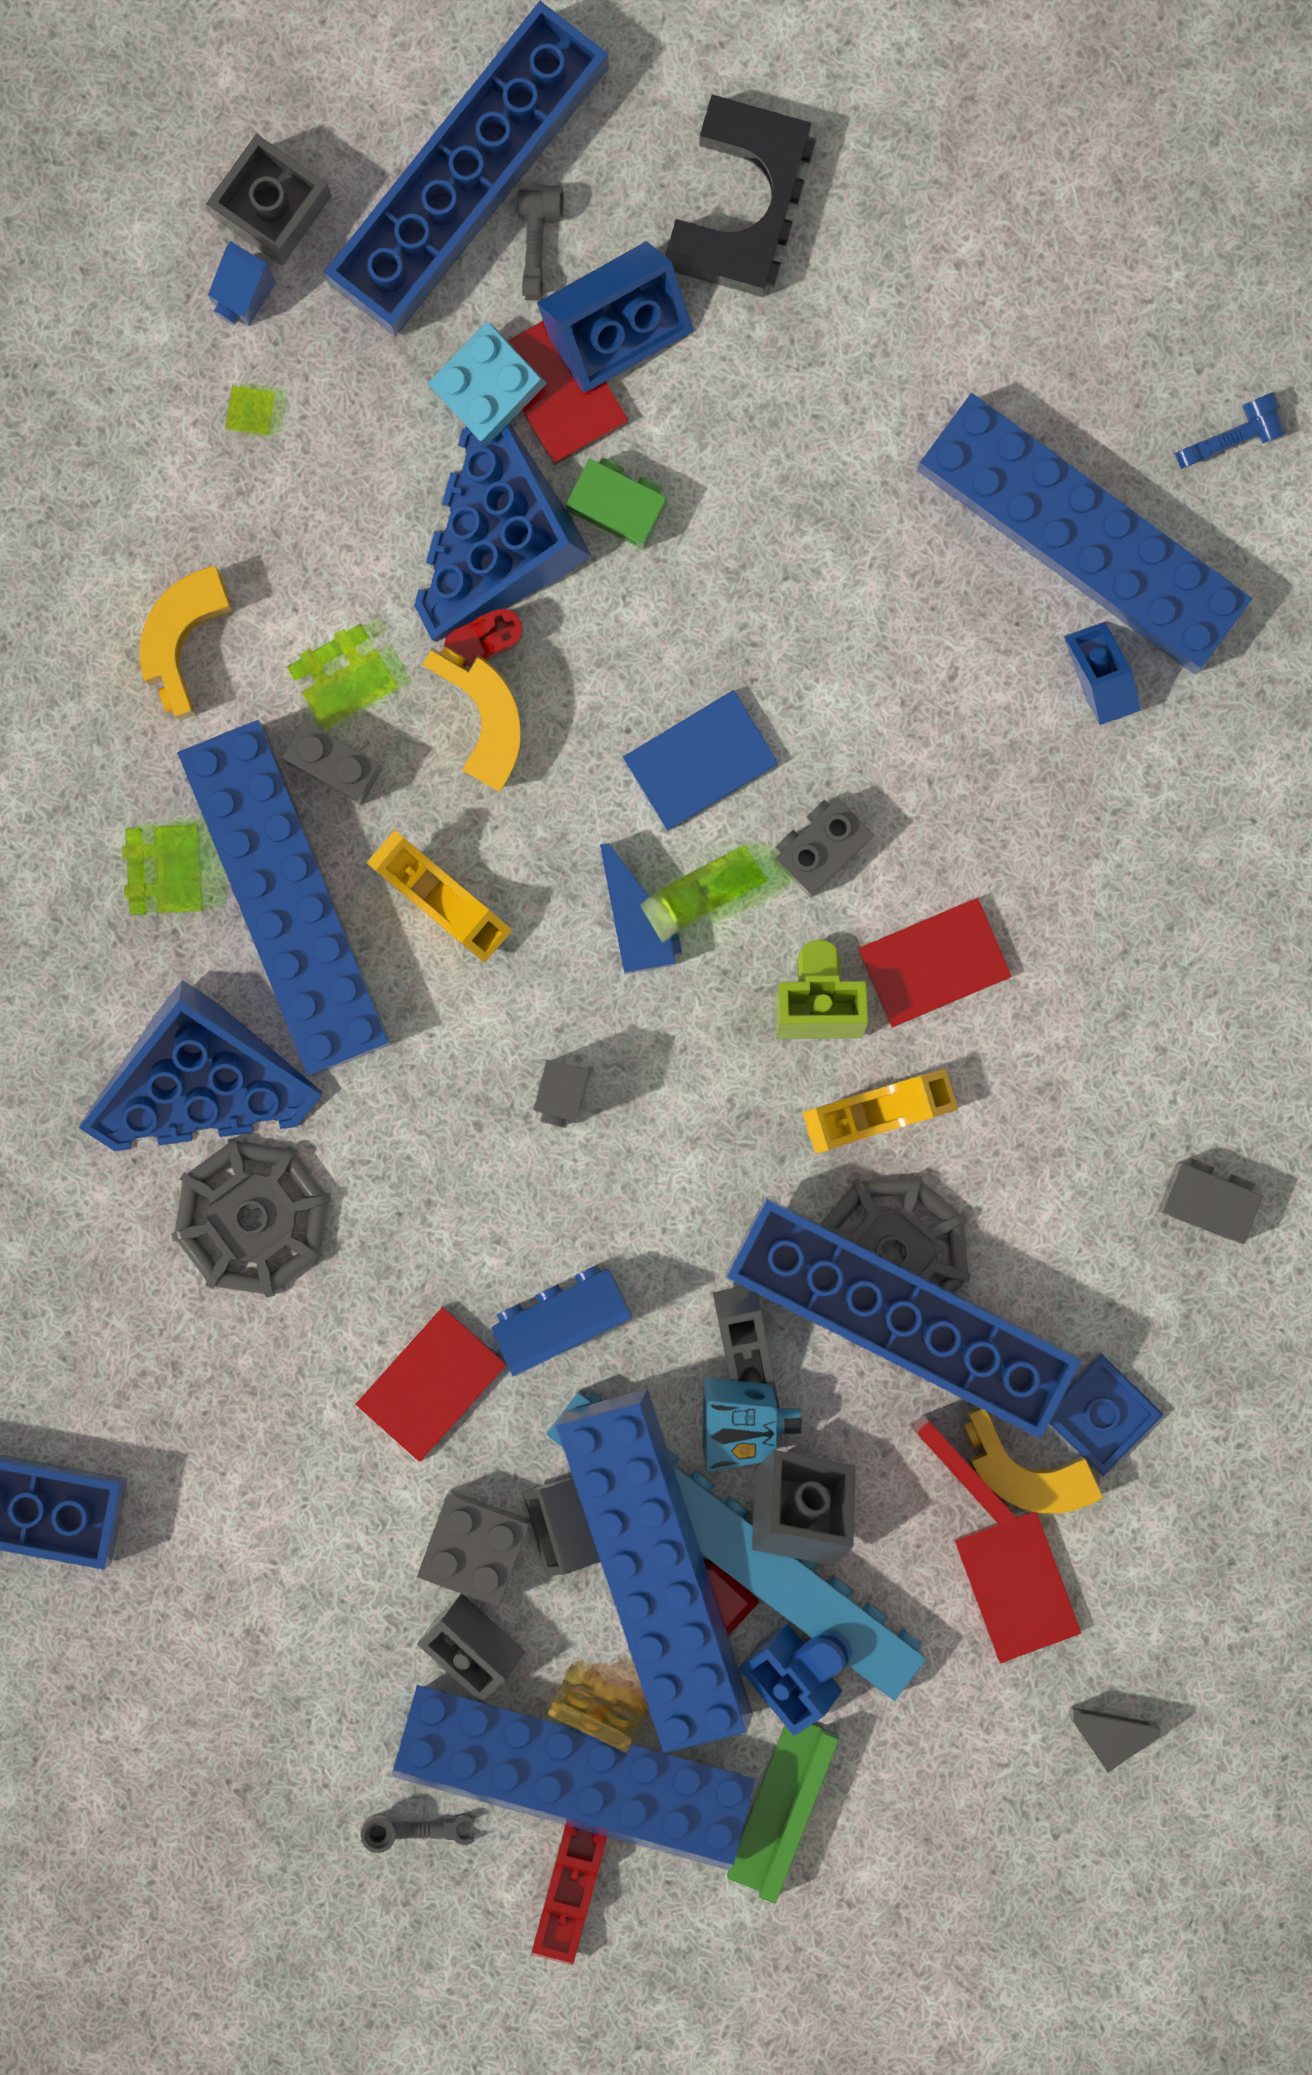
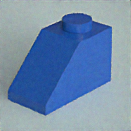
(240, 285)
(1103, 673)

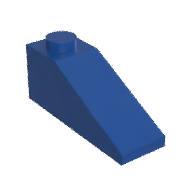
(637, 939)

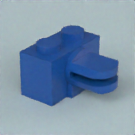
(796, 1675)

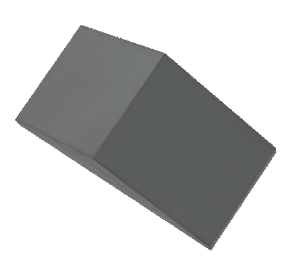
(1113, 1736)

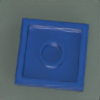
(1103, 1414)

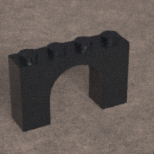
(777, 147)

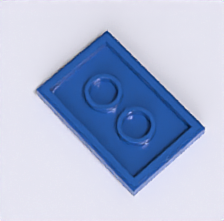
(700, 760)

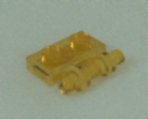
(598, 1707)

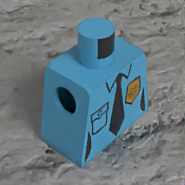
(742, 1423)

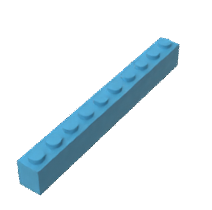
(790, 1583)

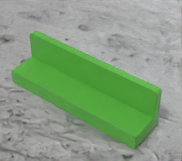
(782, 1809)

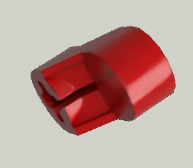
(502, 632)

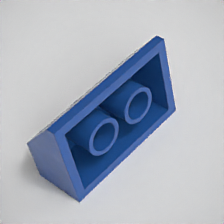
(616, 315)
(560, 1319)

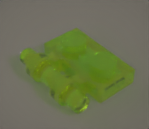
(349, 688)
(176, 868)

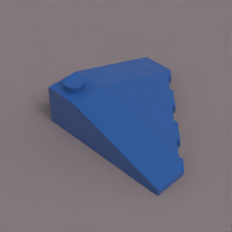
(501, 536)
(196, 1073)

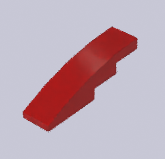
(569, 1895)

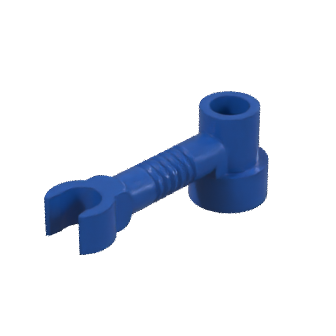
(1262, 422)

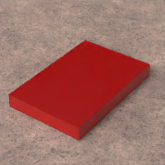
(561, 412)
(934, 962)
(431, 1384)
(964, 1473)
(1017, 1587)

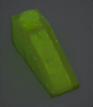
(702, 892)

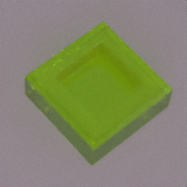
(250, 411)

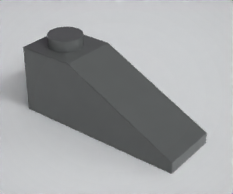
(744, 1336)

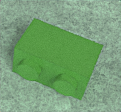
(617, 502)

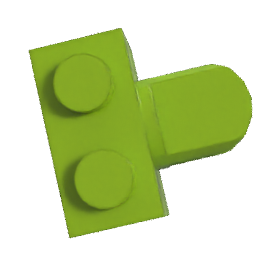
(819, 1002)

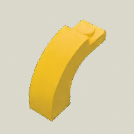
(170, 621)
(500, 718)
(439, 896)
(880, 1110)
(1041, 1491)

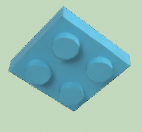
(487, 383)

